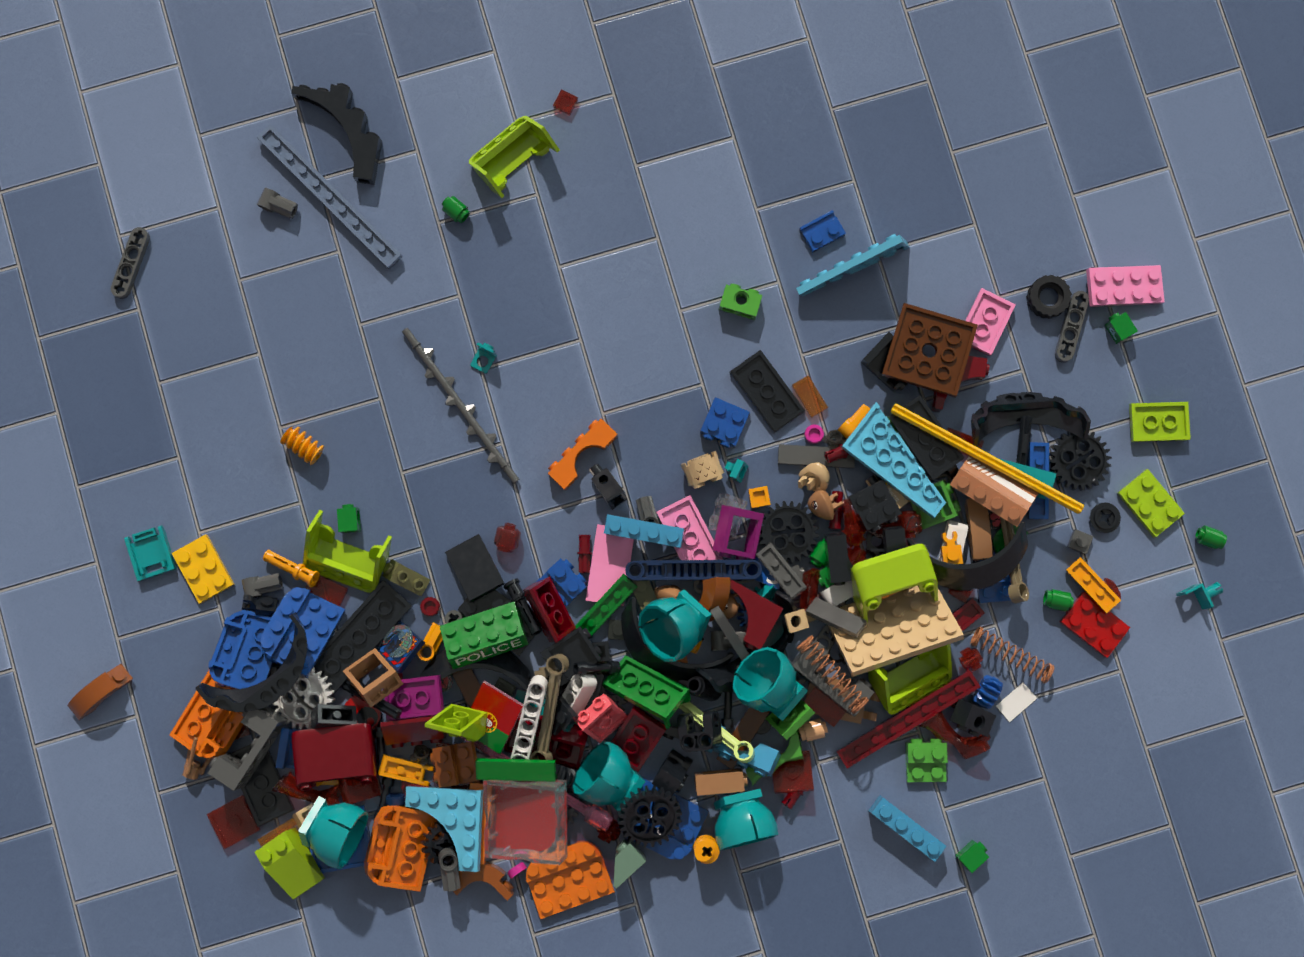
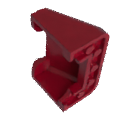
(334, 754)

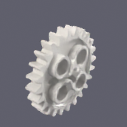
(291, 708)

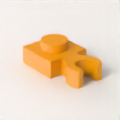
(951, 553)

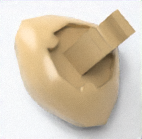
(814, 476)

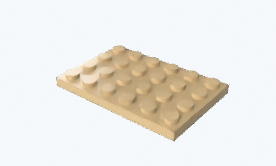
(898, 630)

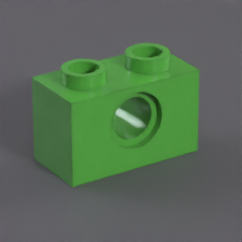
(747, 310)

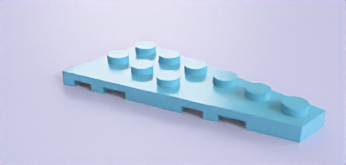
(858, 262)
(887, 455)

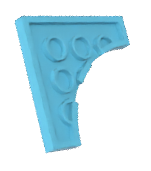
(459, 813)

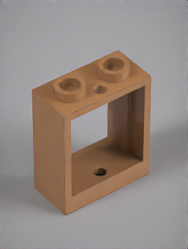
(372, 693)
(720, 781)

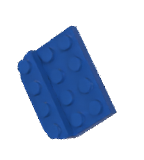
(317, 617)
(239, 654)
(692, 821)

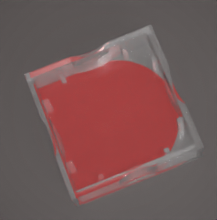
(526, 820)

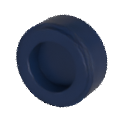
(395, 799)

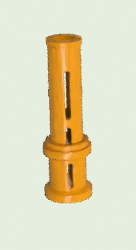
(298, 571)

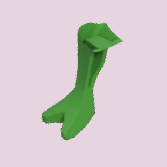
(792, 753)

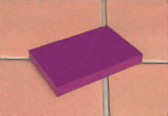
(417, 697)

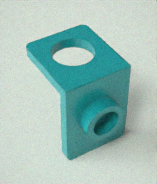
(487, 351)

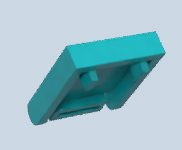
(148, 551)

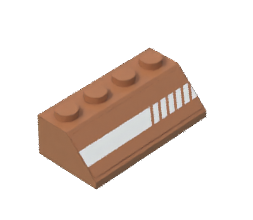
(994, 490)

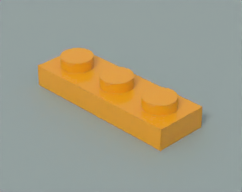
(1093, 585)

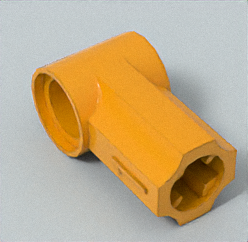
(850, 424)
(433, 640)

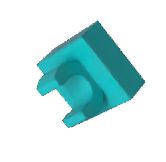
(737, 470)
(767, 592)

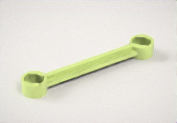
(728, 739)

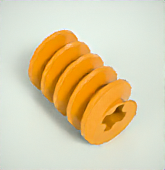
(302, 445)
(704, 856)

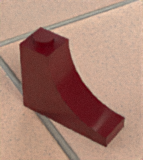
(975, 370)
(760, 615)

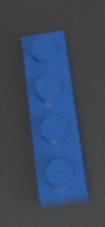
(1039, 459)

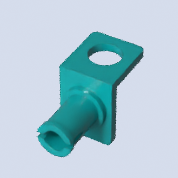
(1203, 594)

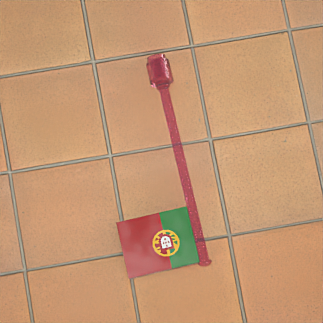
(501, 718)

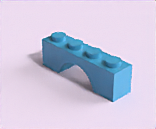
(644, 531)
(763, 761)
(907, 828)

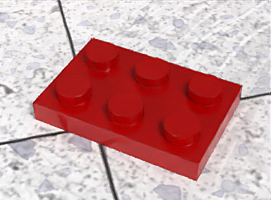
(1094, 626)

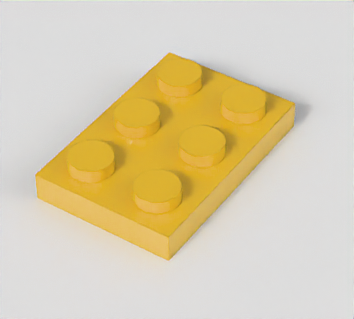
(203, 569)

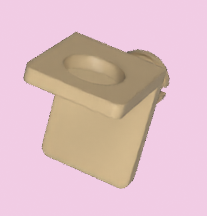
(800, 622)

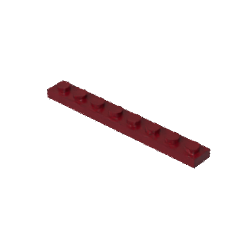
(908, 718)

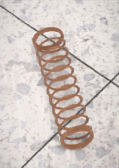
(978, 634)
(804, 647)

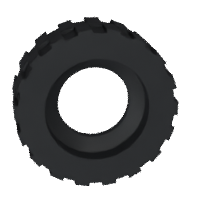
(1059, 286)

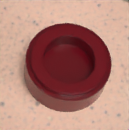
(430, 606)

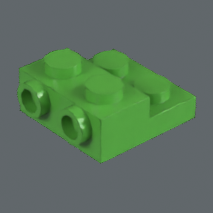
(949, 510)
(795, 719)
(926, 760)

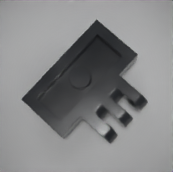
(564, 716)

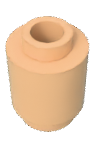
(813, 730)

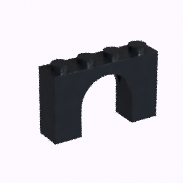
(837, 554)

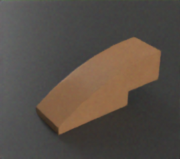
(978, 530)

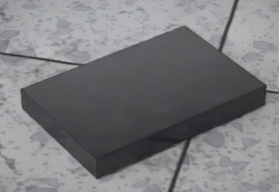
(474, 568)

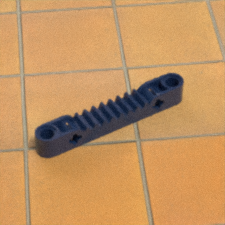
(693, 569)

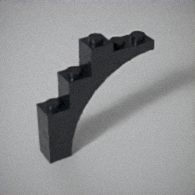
(337, 103)

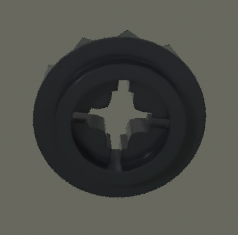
(1113, 520)

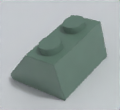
(627, 861)

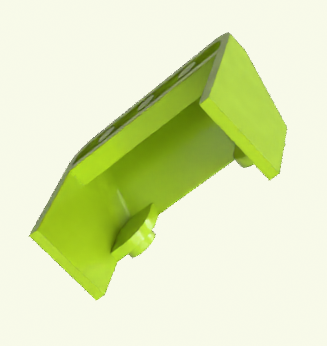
(509, 151)
(343, 561)
(892, 574)
(912, 679)

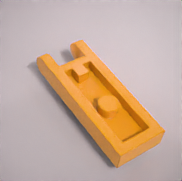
(404, 770)

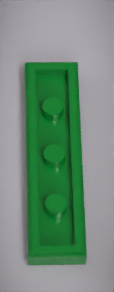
(607, 604)
(515, 769)

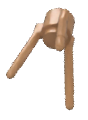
(192, 767)

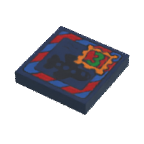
(401, 662)

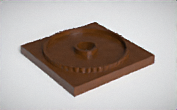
(948, 336)

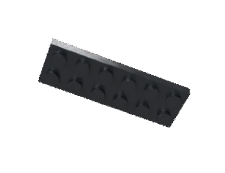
(361, 633)

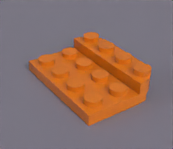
(211, 725)
(395, 847)
(572, 883)

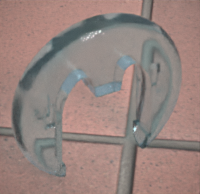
(405, 636)

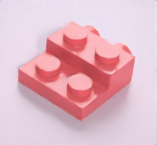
(601, 718)

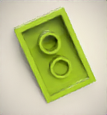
(460, 722)
(290, 863)

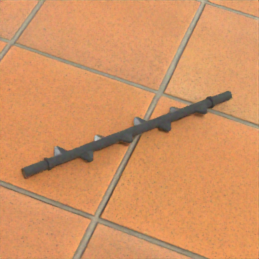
(467, 411)

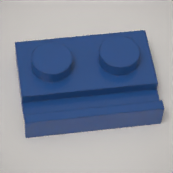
(822, 231)

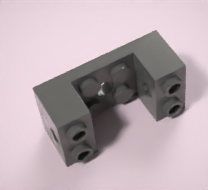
(805, 669)
(237, 772)

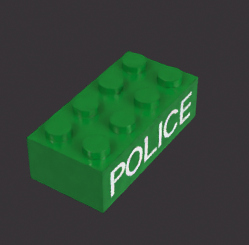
(483, 635)

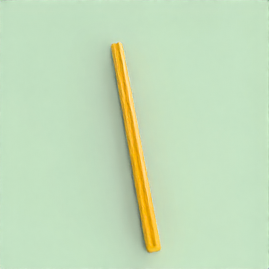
(987, 458)

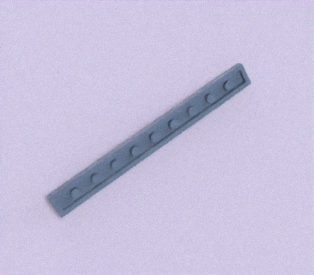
(329, 196)

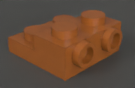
(454, 764)

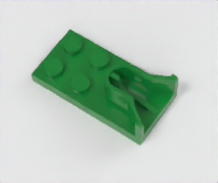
(647, 689)

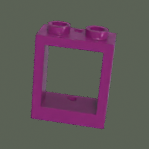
(724, 528)

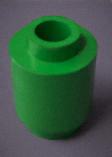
(455, 209)
(1211, 537)
(818, 556)
(1058, 600)

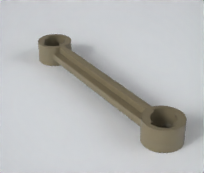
(1017, 590)
(550, 706)

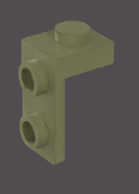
(405, 577)

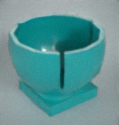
(675, 627)
(771, 682)
(606, 776)
(743, 820)
(333, 831)

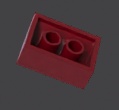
(549, 609)
(409, 730)

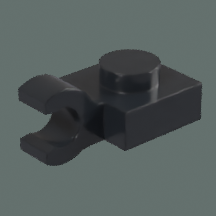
(262, 606)

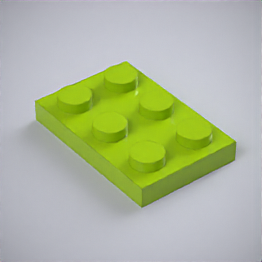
(1159, 421)
(1150, 503)

